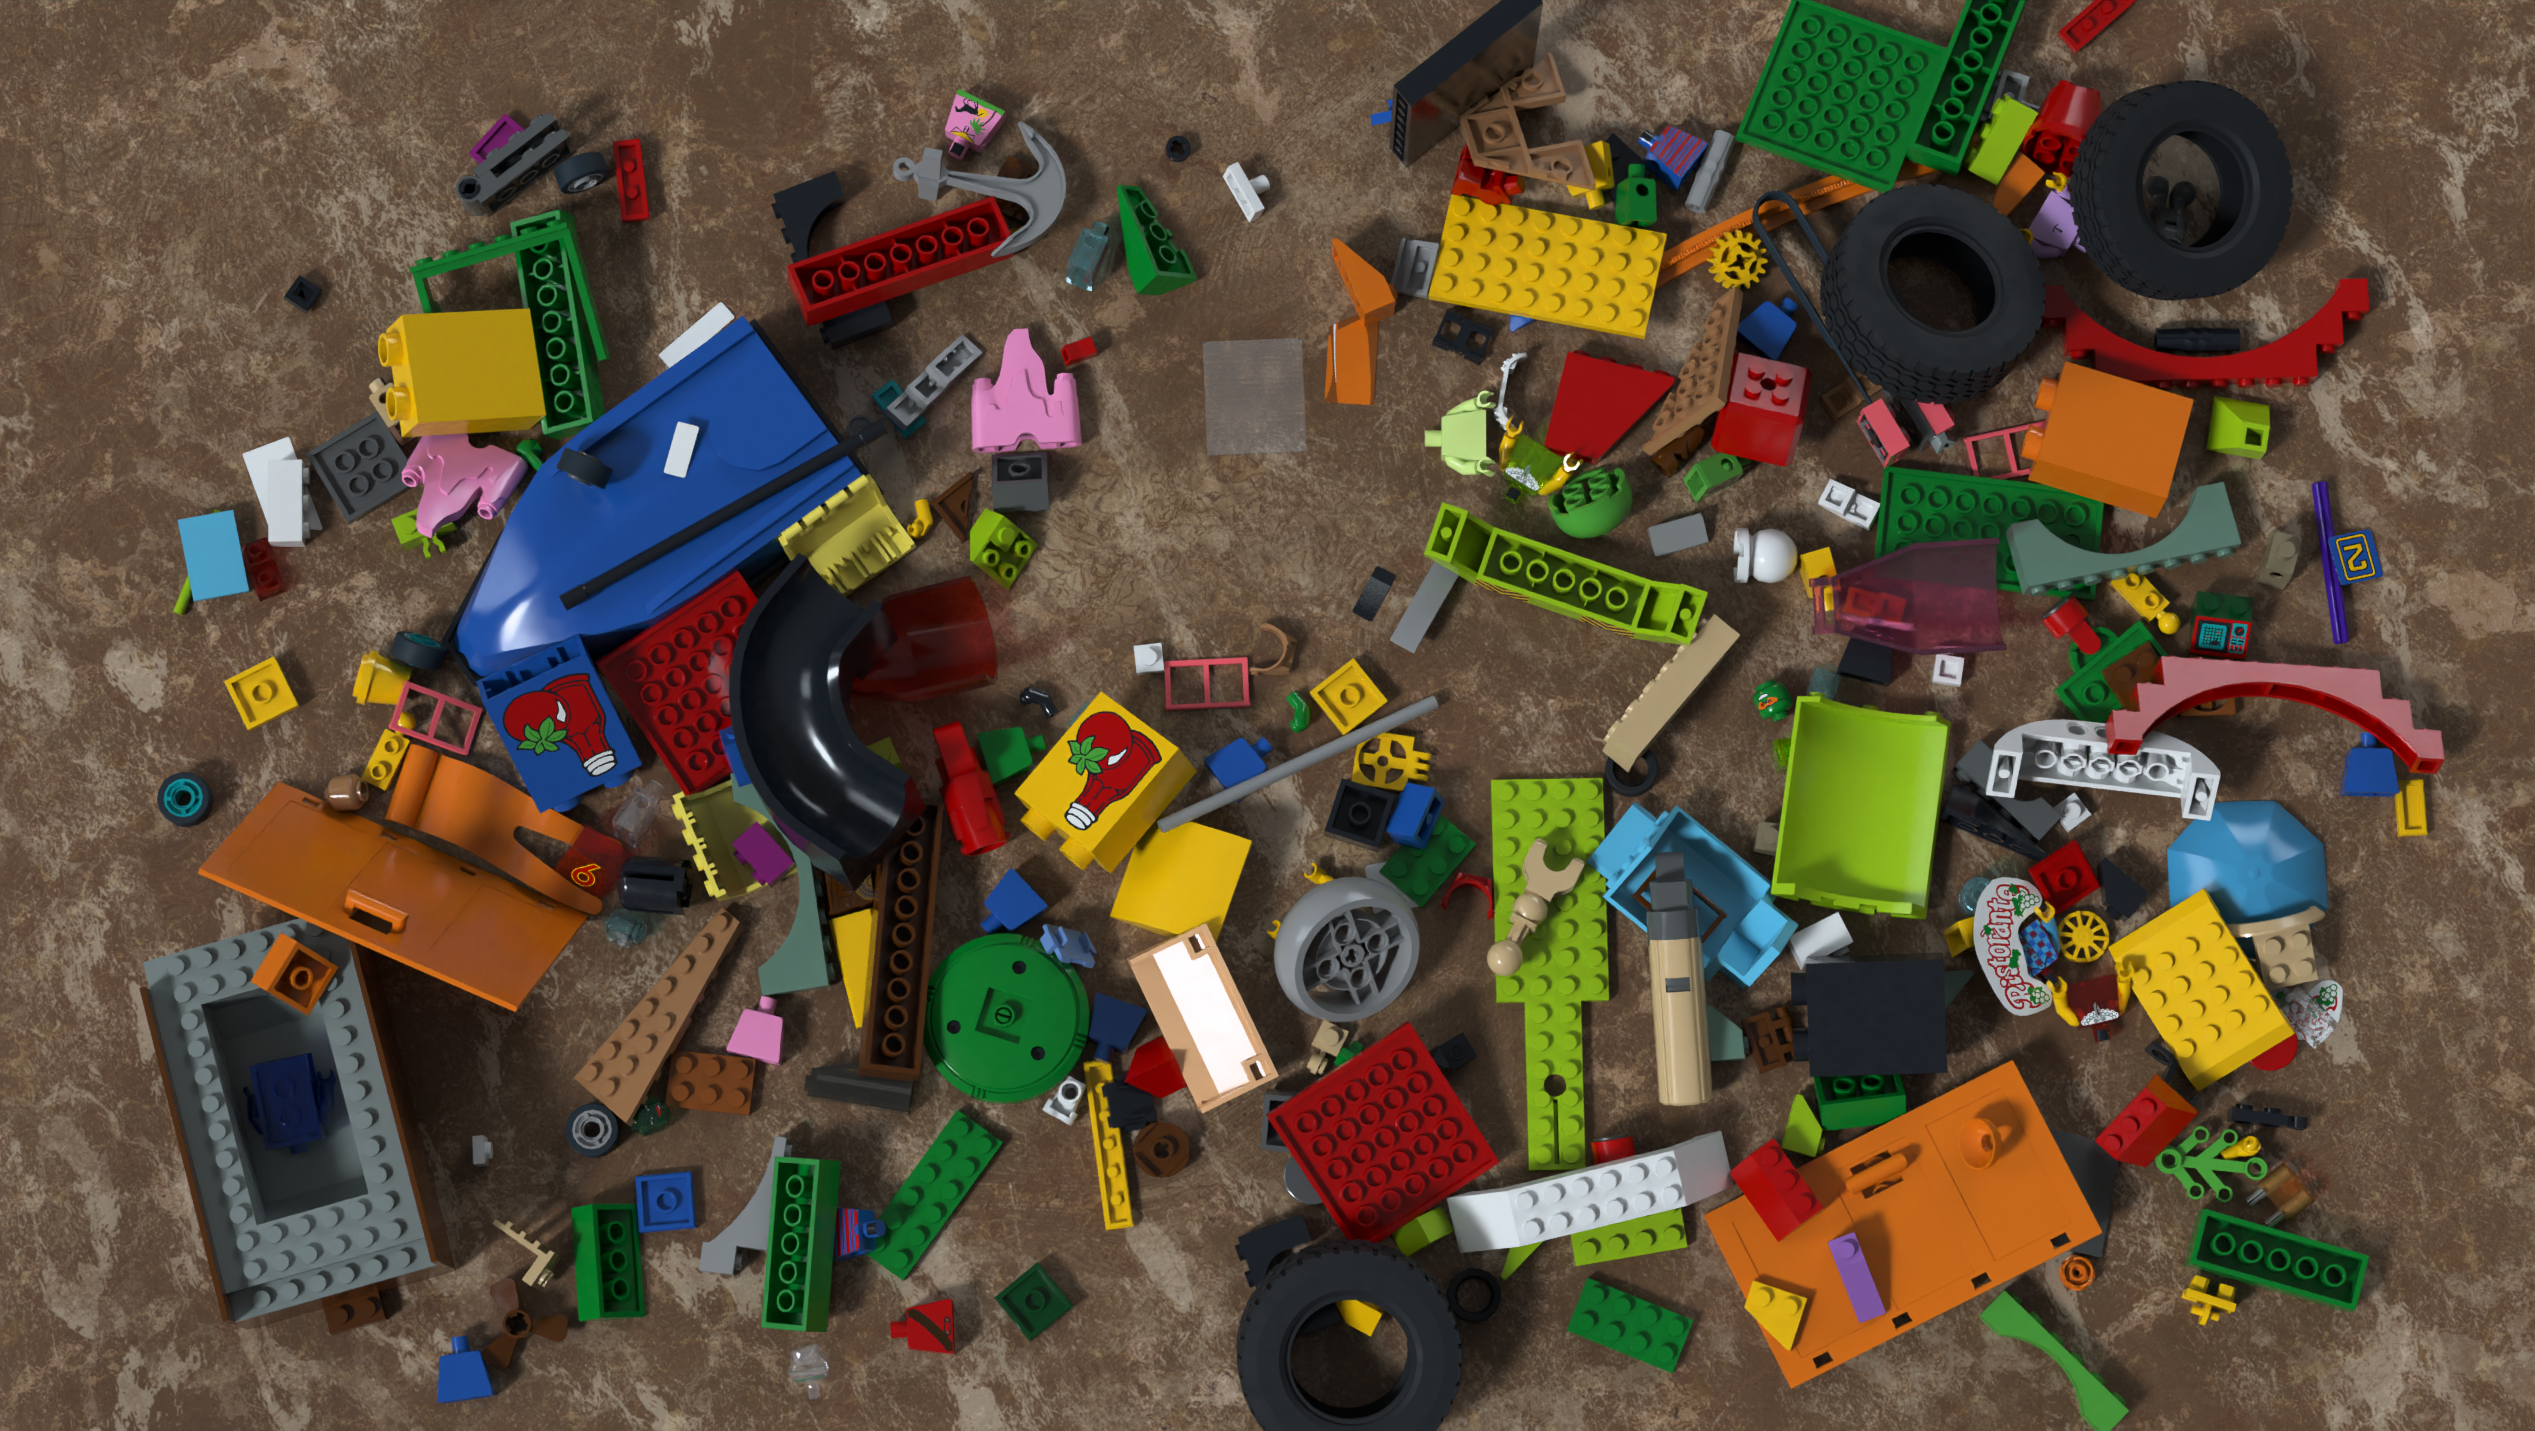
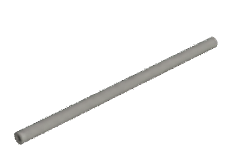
(1297, 764)

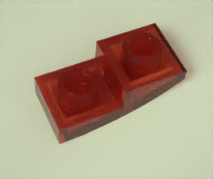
(263, 569)

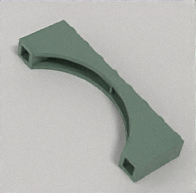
(2050, 563)
(803, 957)

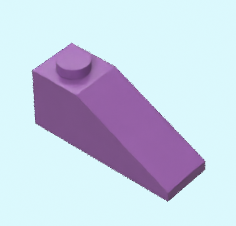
(1856, 1277)

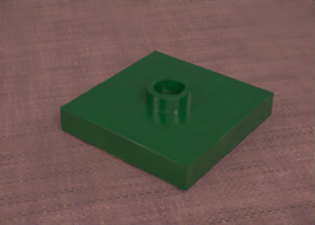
(1034, 1301)

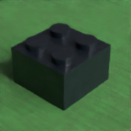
(1359, 815)

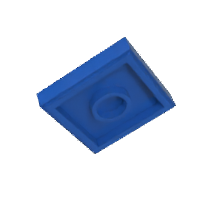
(665, 1202)

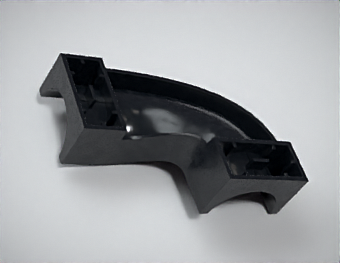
(798, 729)

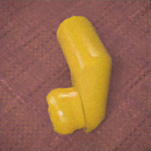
(922, 522)
(2245, 1147)

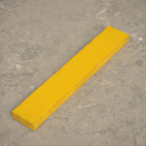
(1108, 1150)

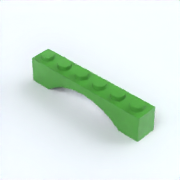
(2096, 1403)

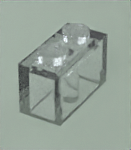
(2306, 1015)

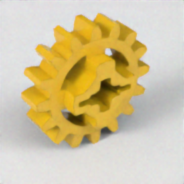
(1725, 263)

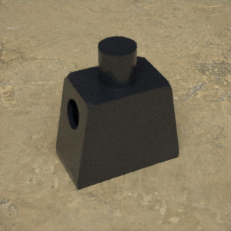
(1866, 662)

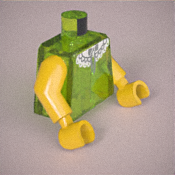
(1531, 466)

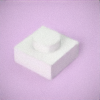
(1149, 658)
(1948, 670)
(2072, 812)
(481, 1151)

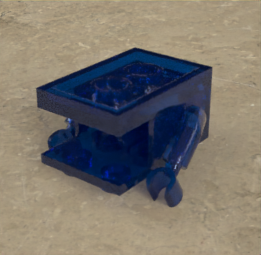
(288, 1102)

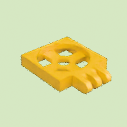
(1409, 765)

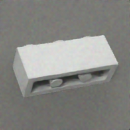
(287, 503)

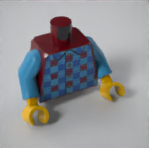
(2041, 945)

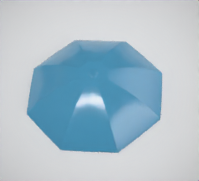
(2251, 862)

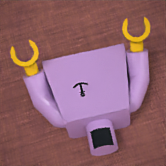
(2054, 225)

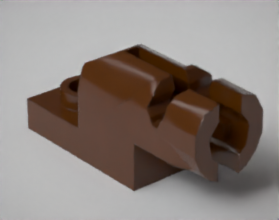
(1680, 449)

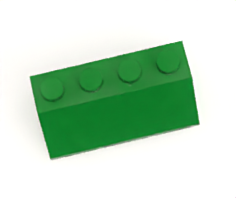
(607, 1262)

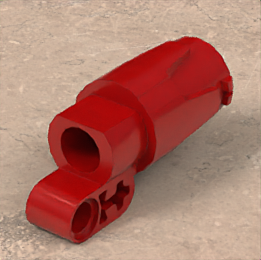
(968, 794)

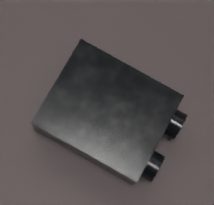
(1871, 1014)

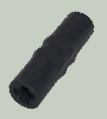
(2197, 339)

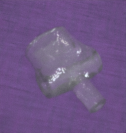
(808, 1366)

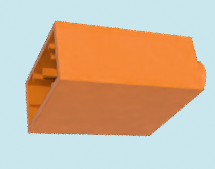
(2107, 438)

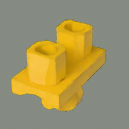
(2197, 1293)

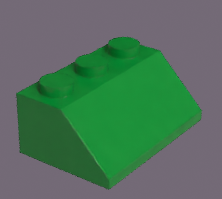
(1858, 1100)

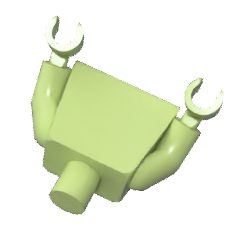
(1464, 436)

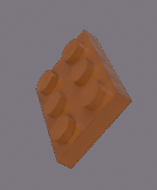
(711, 1083)

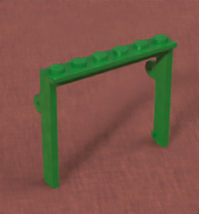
(506, 245)

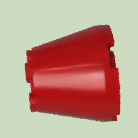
(2061, 126)

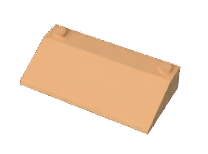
(1203, 1017)

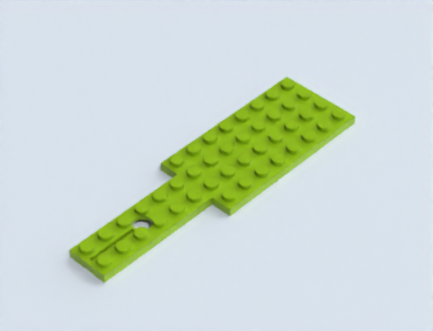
(1564, 956)

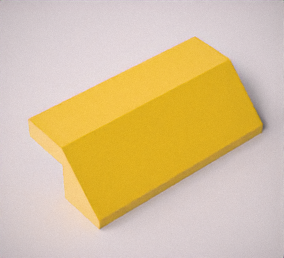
(852, 943)

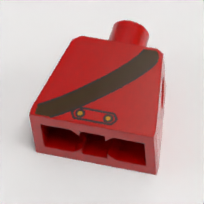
(928, 1327)

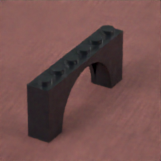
(802, 211)

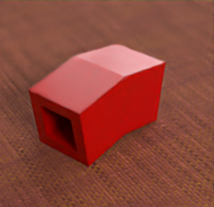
(1078, 351)

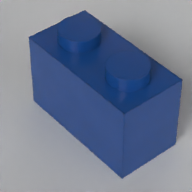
(1415, 816)

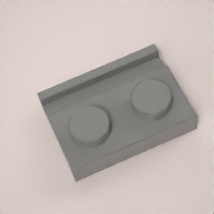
(1415, 267)

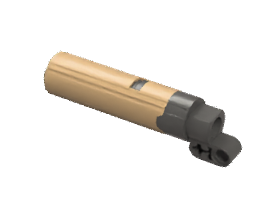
(1678, 986)

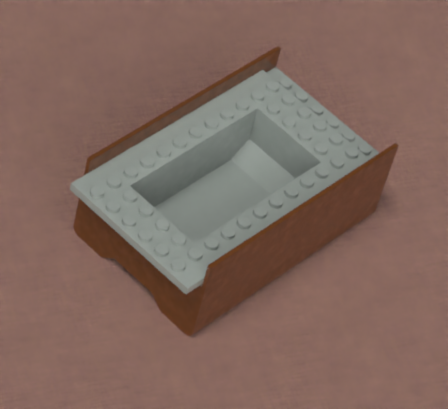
(312, 1224)

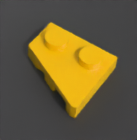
(1776, 1311)

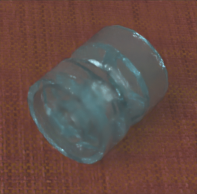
(1969, 895)

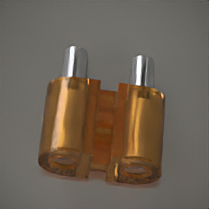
(2285, 1192)

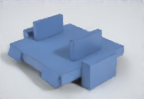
(1069, 945)

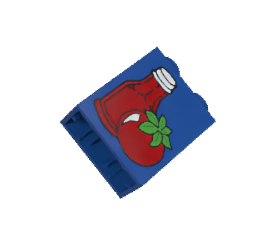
(560, 725)

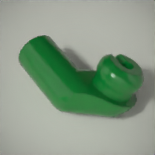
(1302, 712)

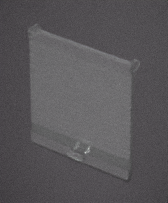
(1254, 396)

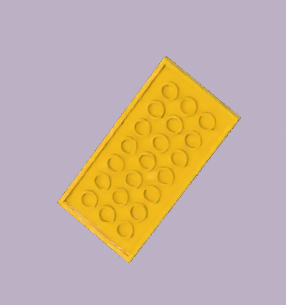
(1548, 266)

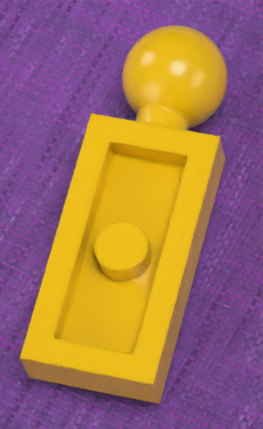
(2147, 601)
(389, 754)

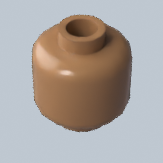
(347, 792)

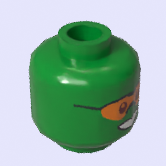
(1772, 700)

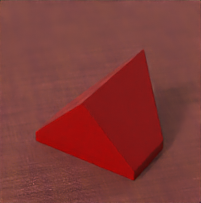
(1155, 1069)

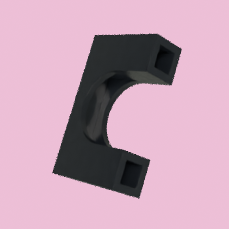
(1264, 1245)

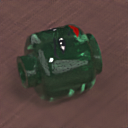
(651, 1117)

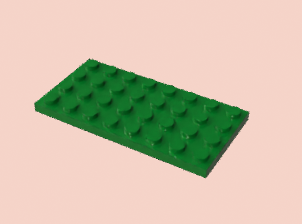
(1955, 507)

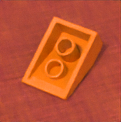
(1365, 285)

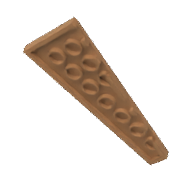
(639, 1046)

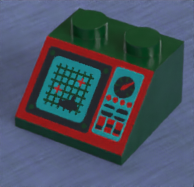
(2220, 625)

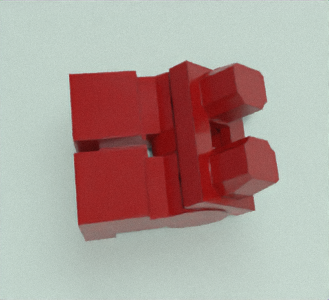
(1485, 183)

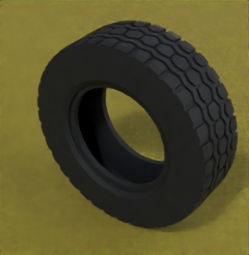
(2250, 176)
(1974, 245)
(1338, 1273)

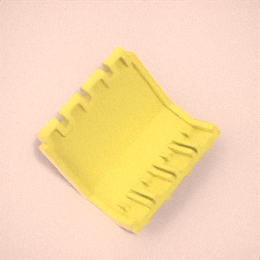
(849, 537)
(712, 826)

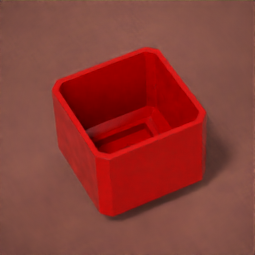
(1763, 410)

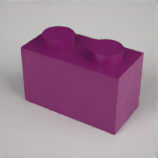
(763, 855)

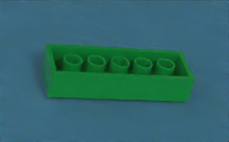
(800, 1244)
(2276, 1260)

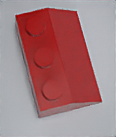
(2146, 1124)
(1776, 1190)

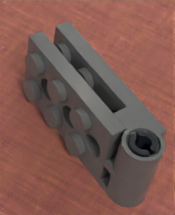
(515, 166)

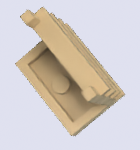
(541, 1271)

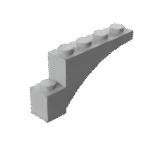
(749, 1229)

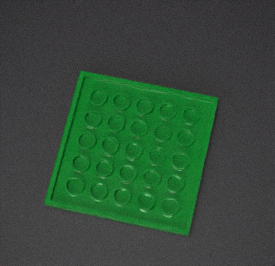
(1841, 94)

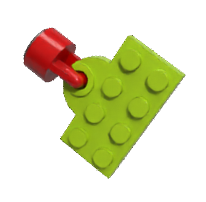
(1631, 1237)

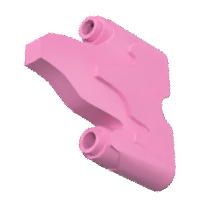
(1021, 406)
(458, 475)

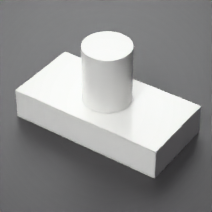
(1246, 190)

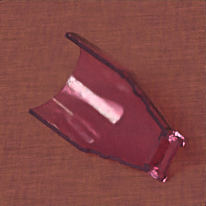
(1918, 599)

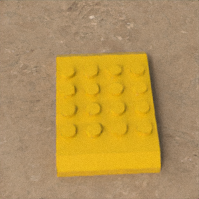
(2201, 990)

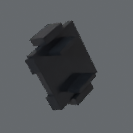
(1128, 1105)

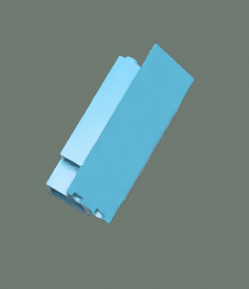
(1754, 926)

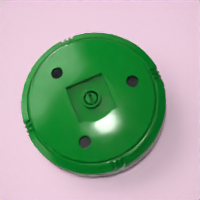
(1005, 1019)

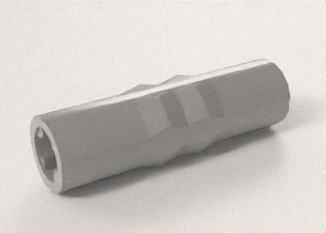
(1710, 171)

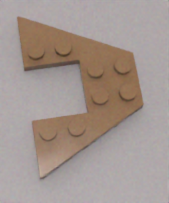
(1498, 141)

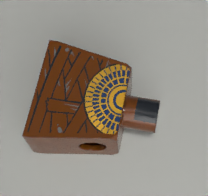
(841, 899)

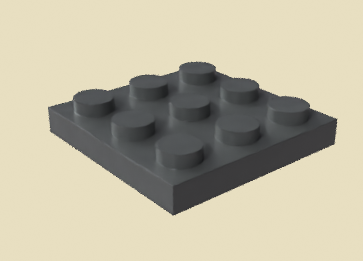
(361, 467)

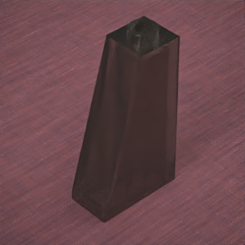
(844, 1086)

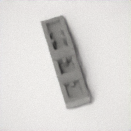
(933, 382)
(1424, 607)

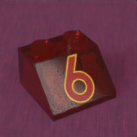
(592, 861)

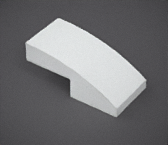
(1849, 504)

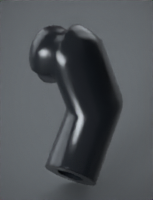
(1040, 697)

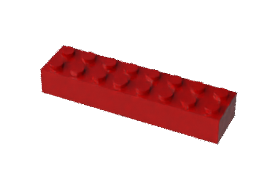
(898, 261)

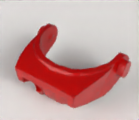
(1467, 880)

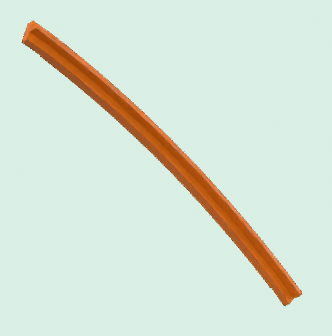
(1774, 215)

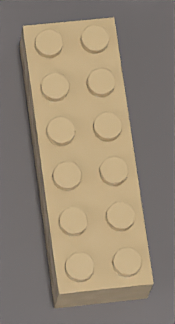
(1670, 692)

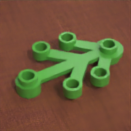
(2205, 1163)

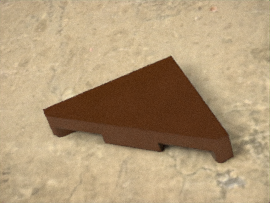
(954, 506)

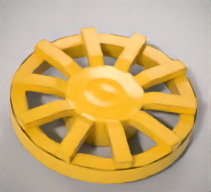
(2083, 936)

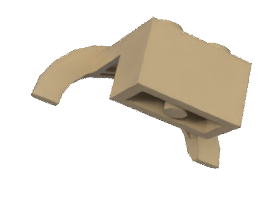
(2282, 948)

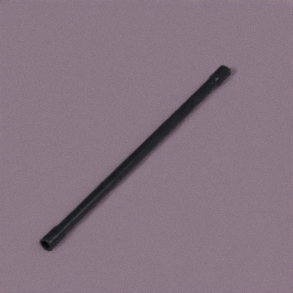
(585, 591)

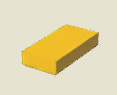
(2411, 808)

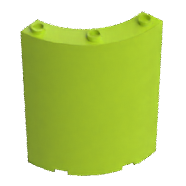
(1861, 808)

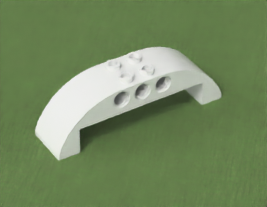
(2078, 756)

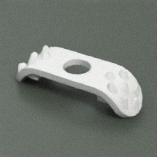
(1508, 368)

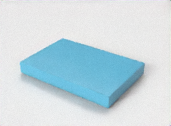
(213, 555)

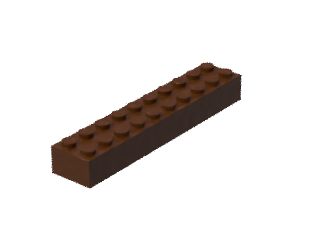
(901, 951)

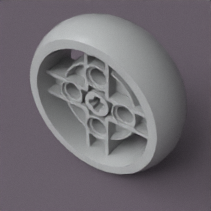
(1347, 949)

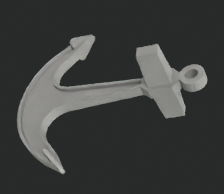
(1040, 194)

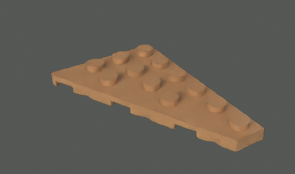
(1703, 376)

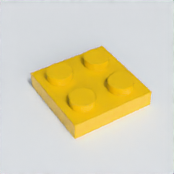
(261, 694)
(1348, 697)

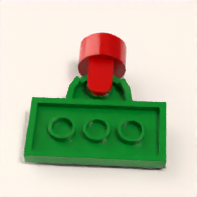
(2089, 652)

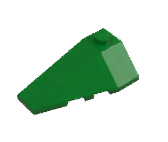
(1150, 253)

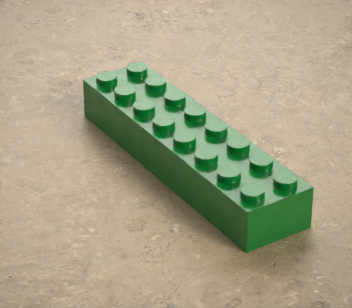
(1964, 83)
(560, 332)

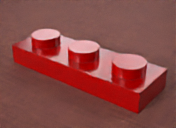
(2092, 22)
(631, 181)

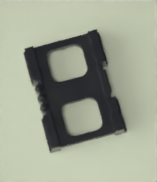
(1459, 344)

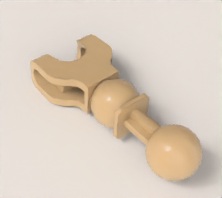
(1532, 906)

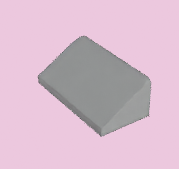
(1678, 535)

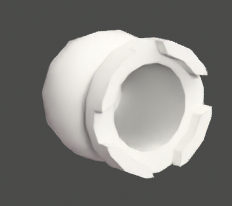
(1766, 555)

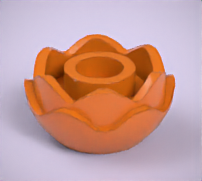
(2085, 1268)

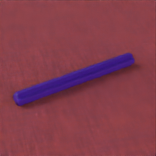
(2333, 586)

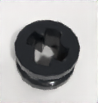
(1180, 140)

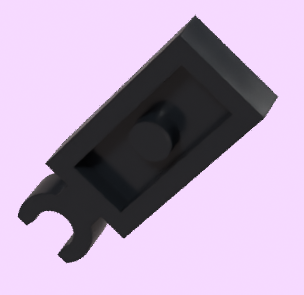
(2269, 1118)

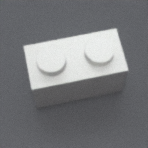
(1820, 939)

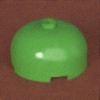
(1591, 518)

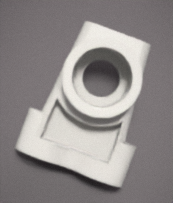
(1061, 1106)

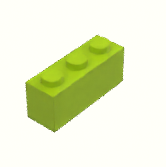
(1999, 139)

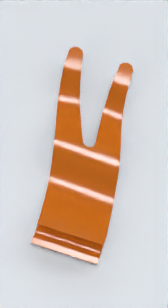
(480, 816)

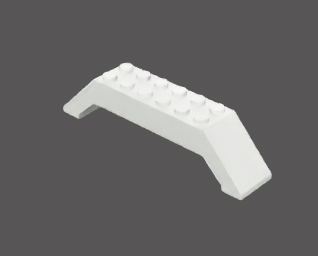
(1591, 1196)

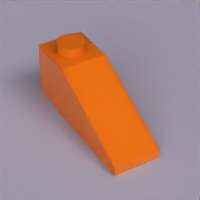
(2016, 184)

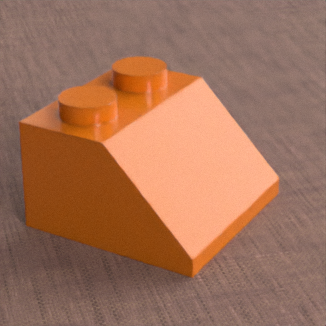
(294, 974)

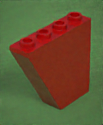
(1601, 404)

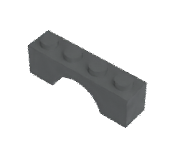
(2031, 817)

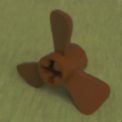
(501, 1350)

